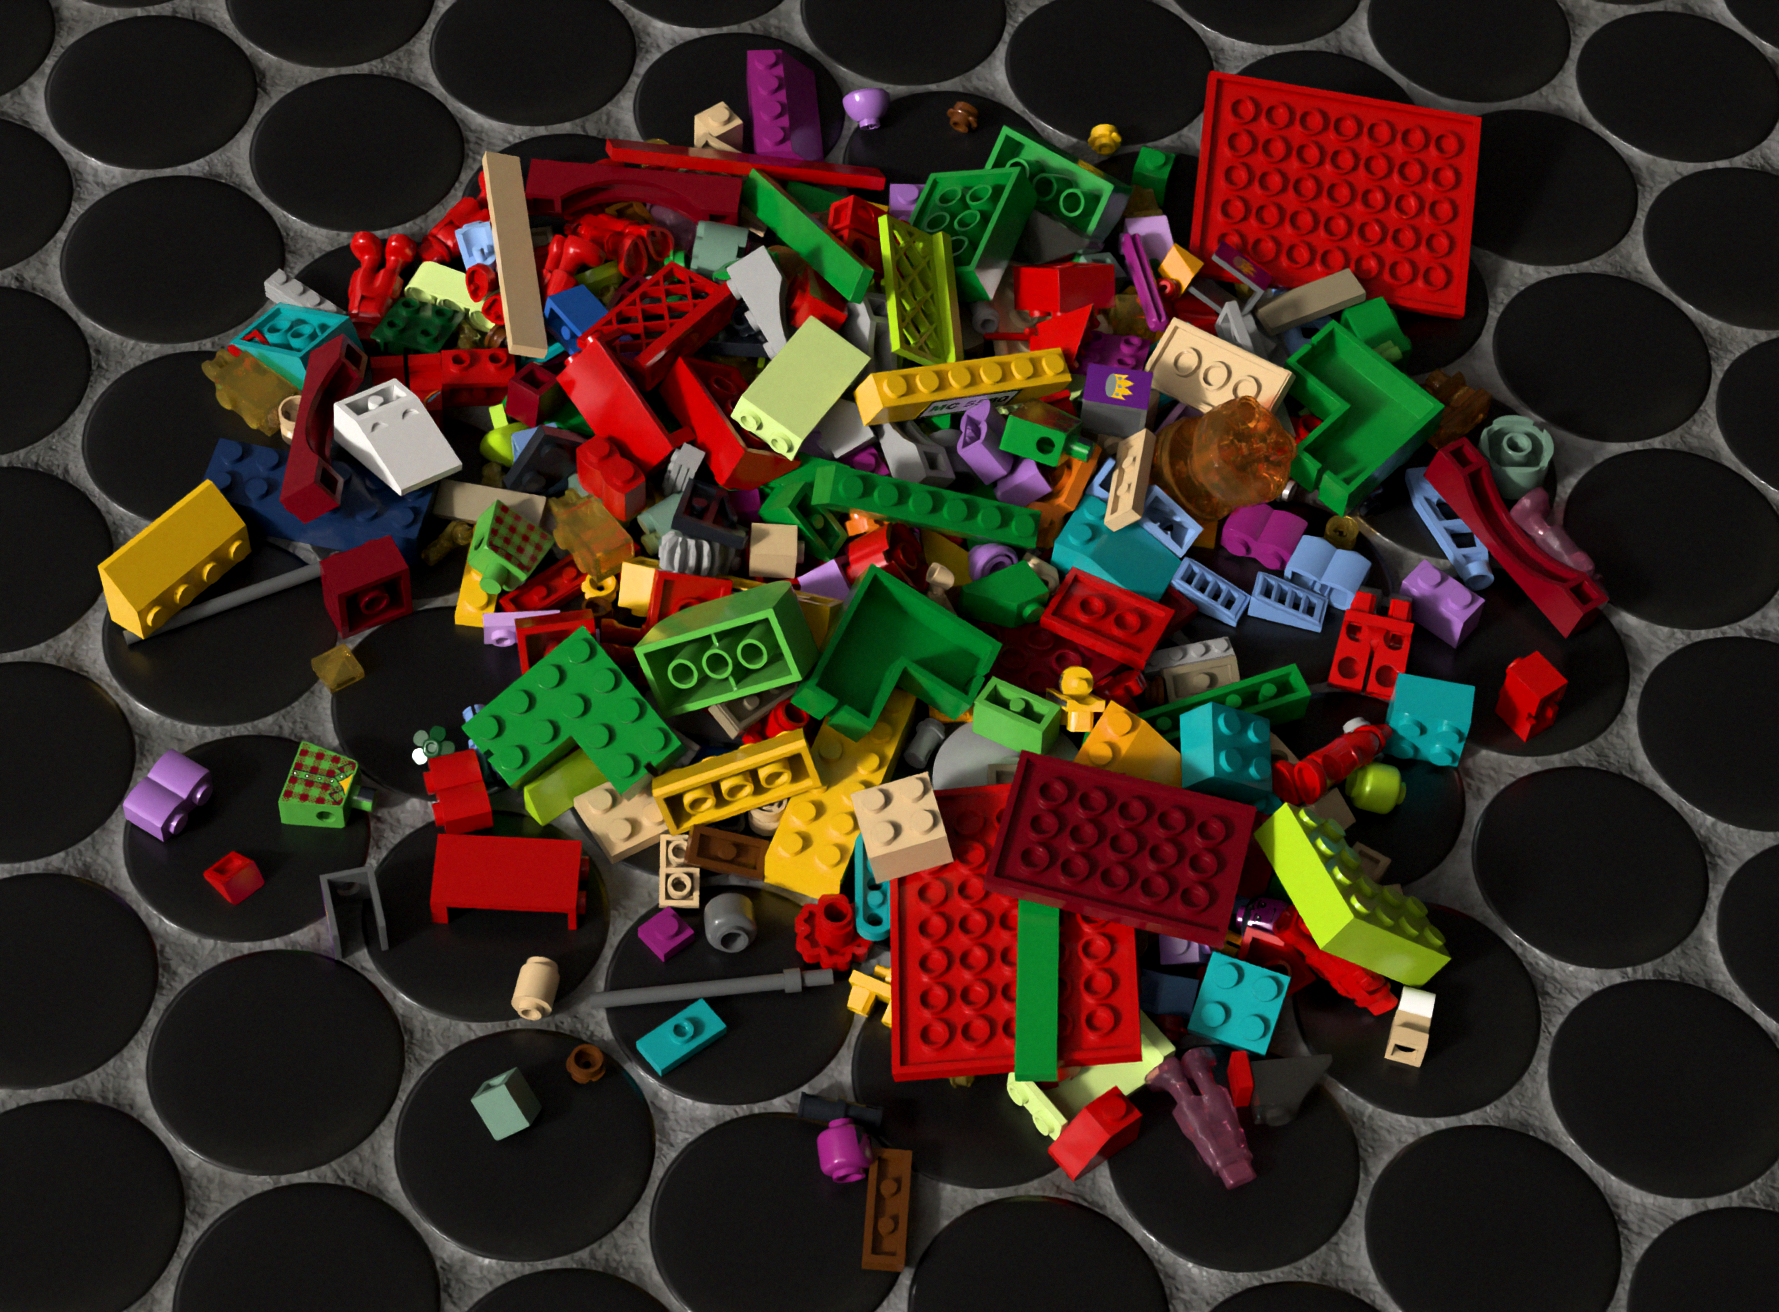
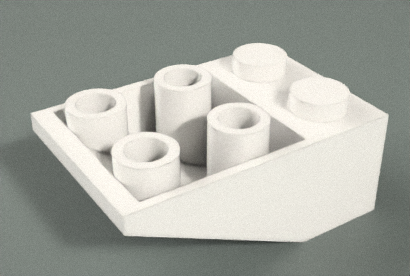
(394, 437)

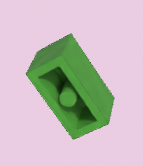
(1016, 717)

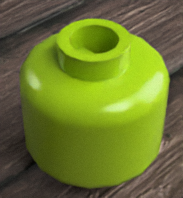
(1375, 788)

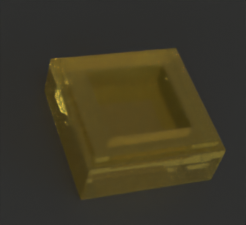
(337, 668)

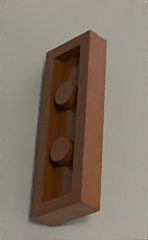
(887, 1210)

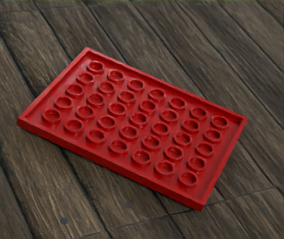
(1337, 184)
(960, 963)

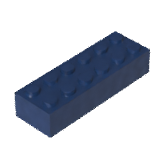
(368, 507)

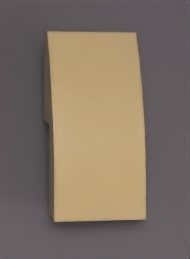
(677, 881)

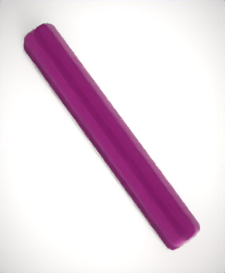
(1145, 282)

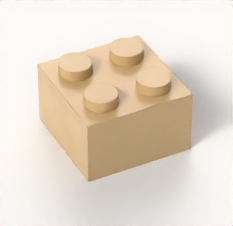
(901, 827)

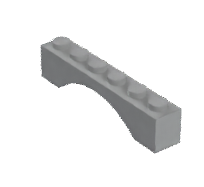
(764, 290)
(906, 448)

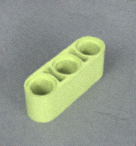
(447, 288)

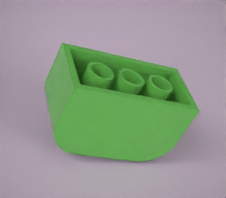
(727, 649)

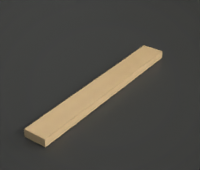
(514, 255)

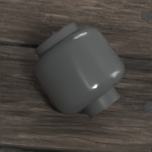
(730, 922)

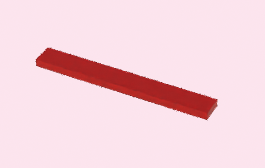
(742, 164)

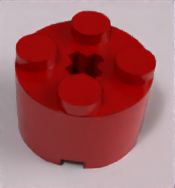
(892, 550)

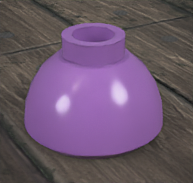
(867, 106)
(989, 559)

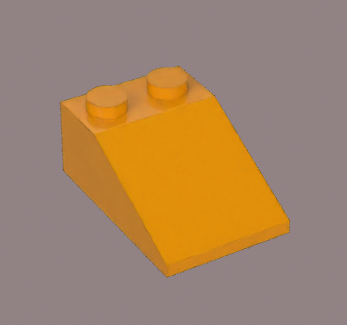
(1130, 745)

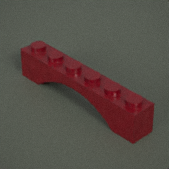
(565, 187)
(535, 391)
(309, 480)
(1467, 485)

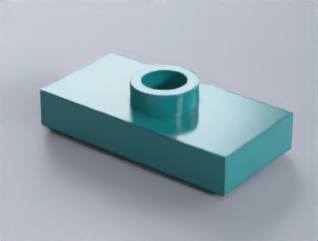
(681, 1037)

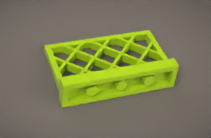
(934, 287)

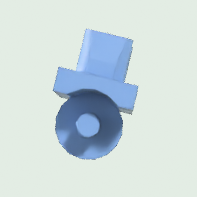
(476, 244)

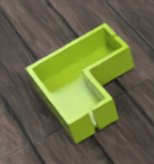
(1343, 905)

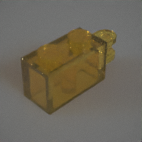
(249, 388)
(590, 535)

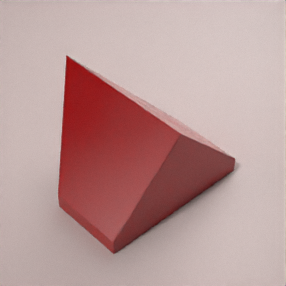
(1069, 332)
(1269, 952)

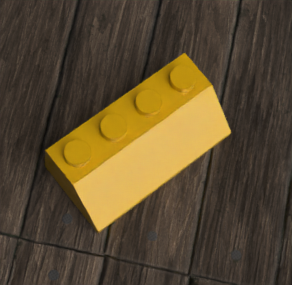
(173, 560)
(736, 781)

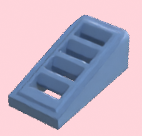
(1203, 577)
(1280, 589)

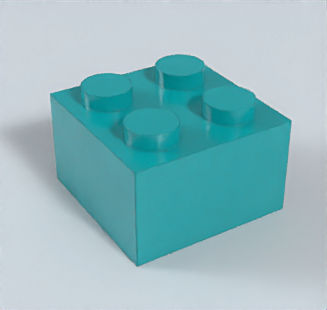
(1429, 719)
(1225, 753)
(1239, 1005)

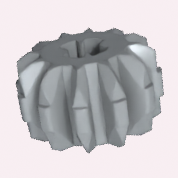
(690, 554)

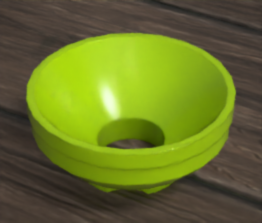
(600, 276)

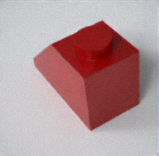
(1096, 1133)

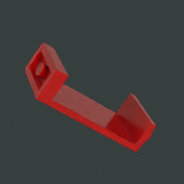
(616, 406)
(508, 875)

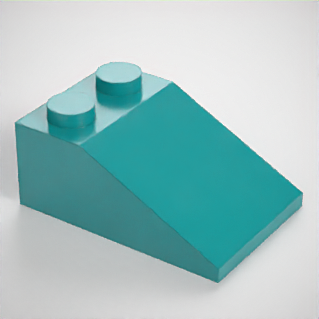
(292, 336)
(1121, 557)

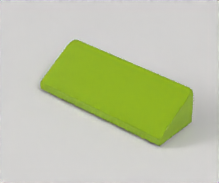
(557, 787)

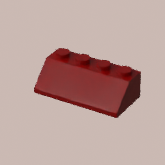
(703, 398)

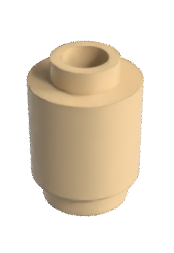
(536, 988)

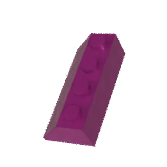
(783, 107)

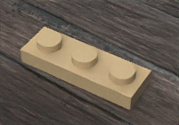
(1130, 480)

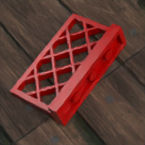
(682, 335)

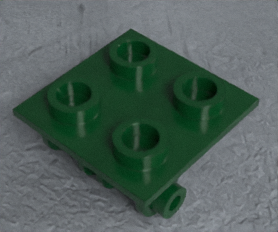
(416, 327)

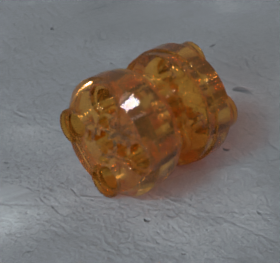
(1223, 459)

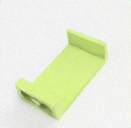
(799, 387)
(1059, 1106)

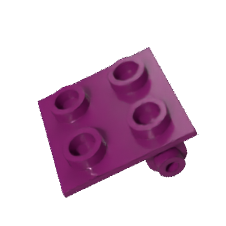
(1114, 351)

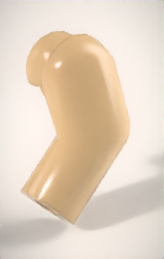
(1045, 571)

